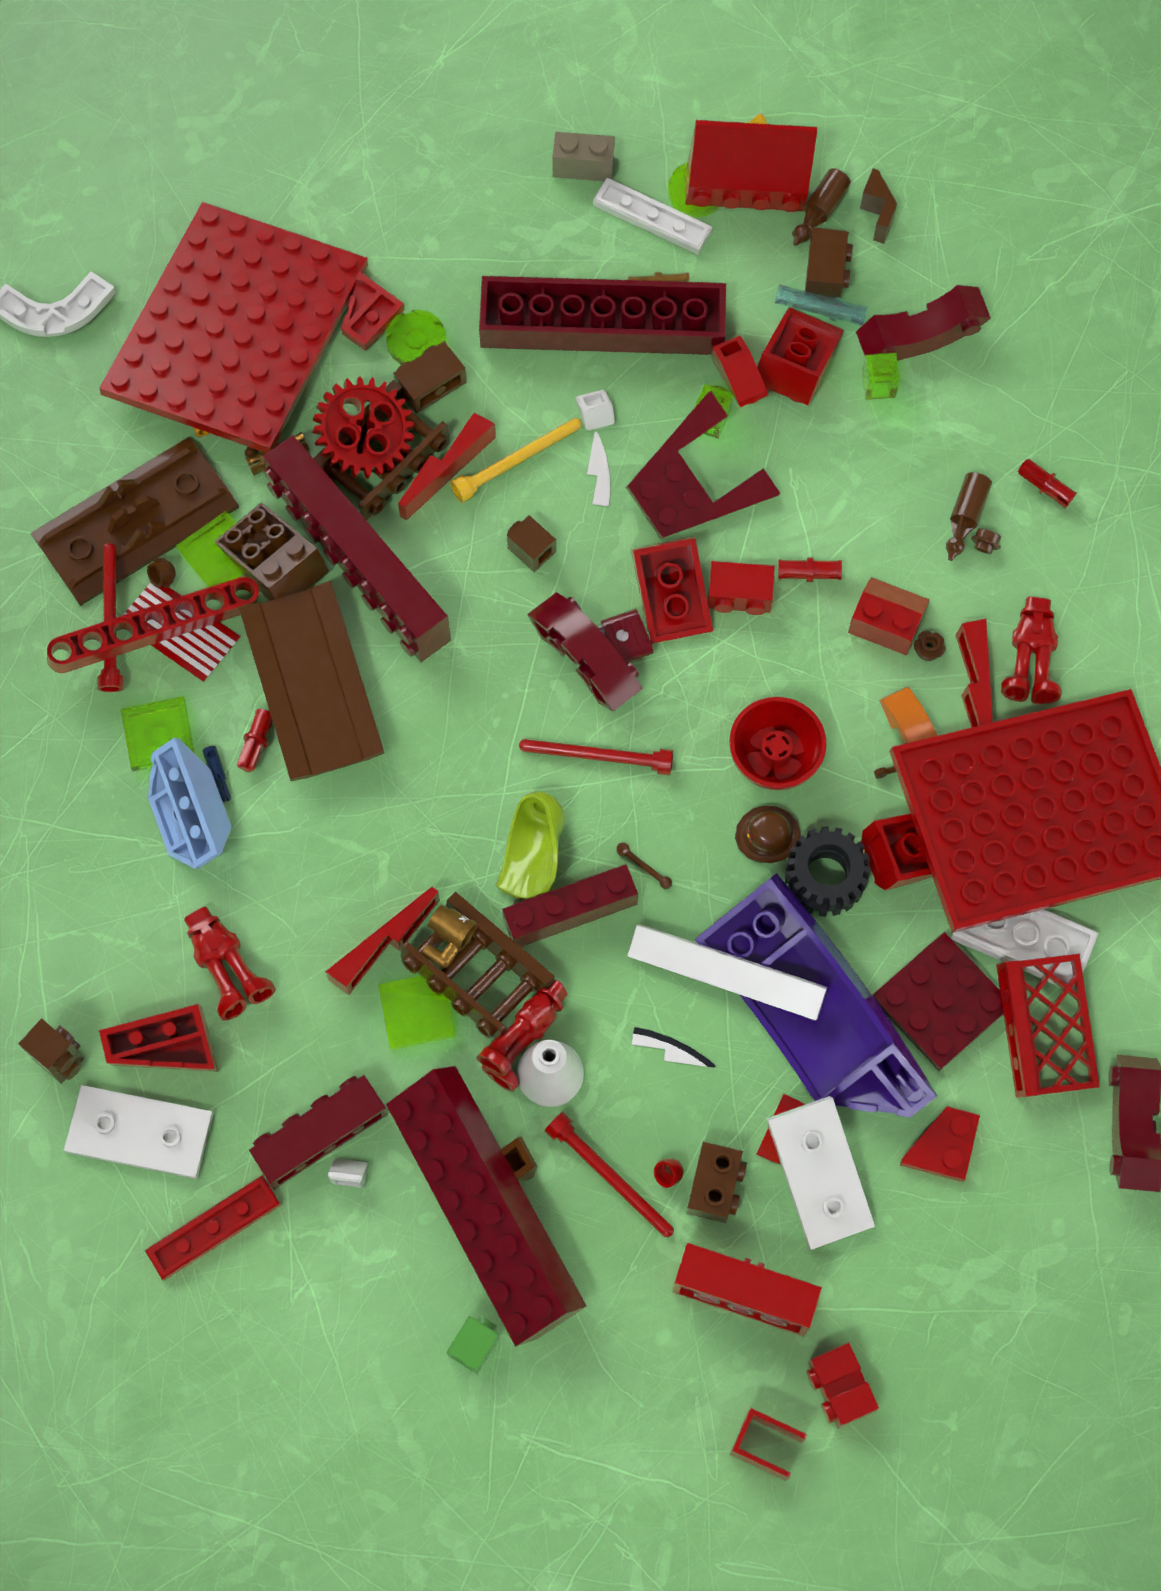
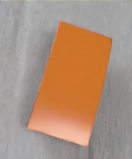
(907, 715)

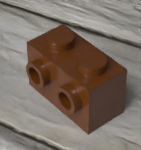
(827, 261)
(430, 376)
(53, 1050)
(715, 1182)

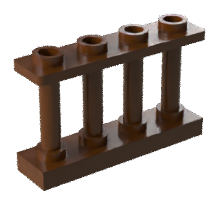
(393, 481)
(508, 957)

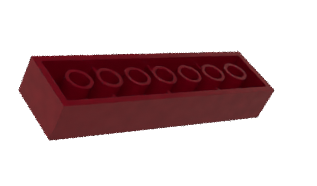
(602, 315)
(356, 549)
(485, 1205)

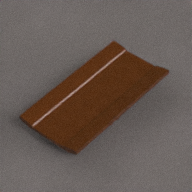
(139, 514)
(311, 682)

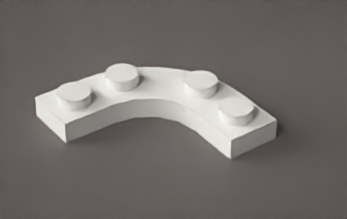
(58, 317)

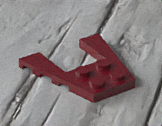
(672, 494)

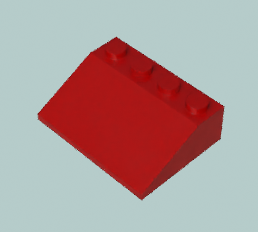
(749, 165)

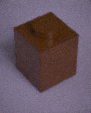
(531, 543)

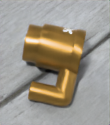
(453, 929)

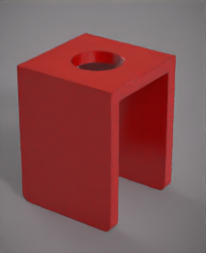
(771, 1423)

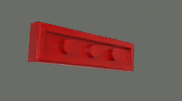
(212, 1228)

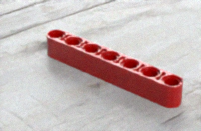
(141, 634)

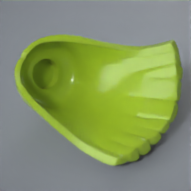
(532, 847)

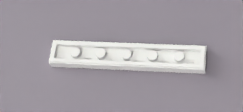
(727, 971)

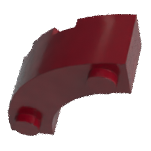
(945, 321)
(574, 634)
(1134, 1135)

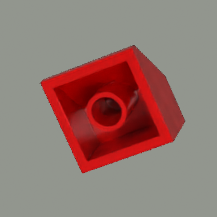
(888, 616)

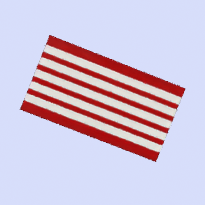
(194, 651)

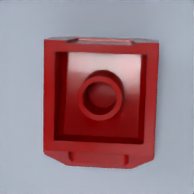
(895, 852)

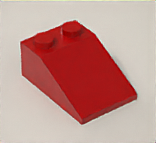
(798, 355)
(672, 589)

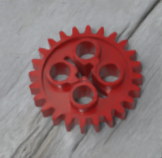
(336, 421)

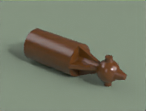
(821, 203)
(967, 510)

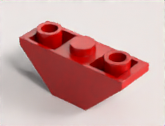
(739, 371)

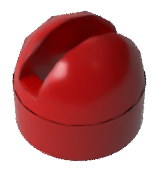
(668, 1175)

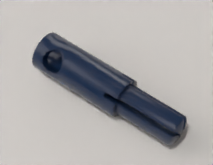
(214, 764)

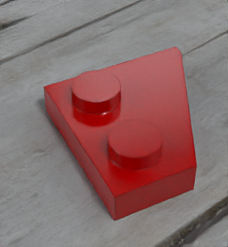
(369, 312)
(945, 1145)

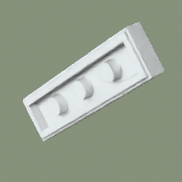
(652, 216)

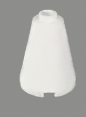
(550, 1073)

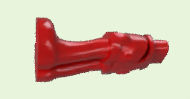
(1033, 635)
(216, 944)
(529, 1025)

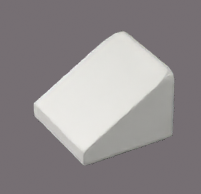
(595, 409)
(348, 1173)

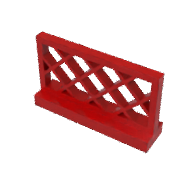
(1019, 1027)

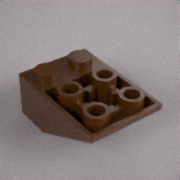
(276, 558)

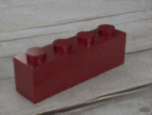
(570, 906)
(318, 1131)

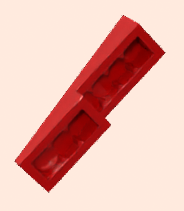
(436, 473)
(974, 651)
(397, 931)

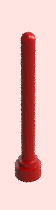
(110, 677)
(658, 761)
(563, 1130)

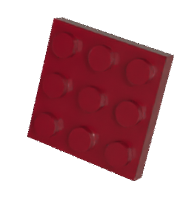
(941, 1001)

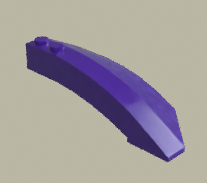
(852, 1044)

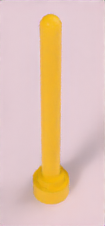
(465, 486)

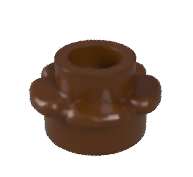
(986, 541)
(161, 573)
(924, 651)

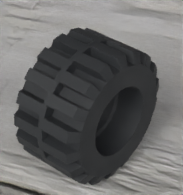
(835, 847)

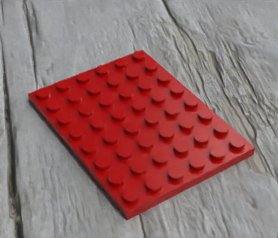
(234, 327)
(1036, 808)

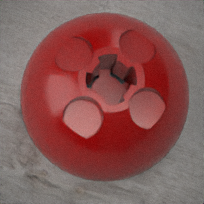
(780, 728)

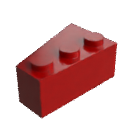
(162, 1041)

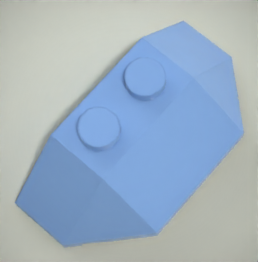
(187, 805)

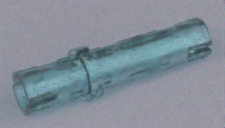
(821, 305)

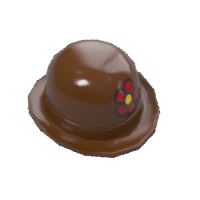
(767, 834)

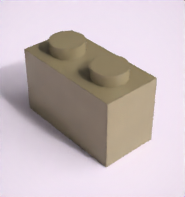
(583, 156)

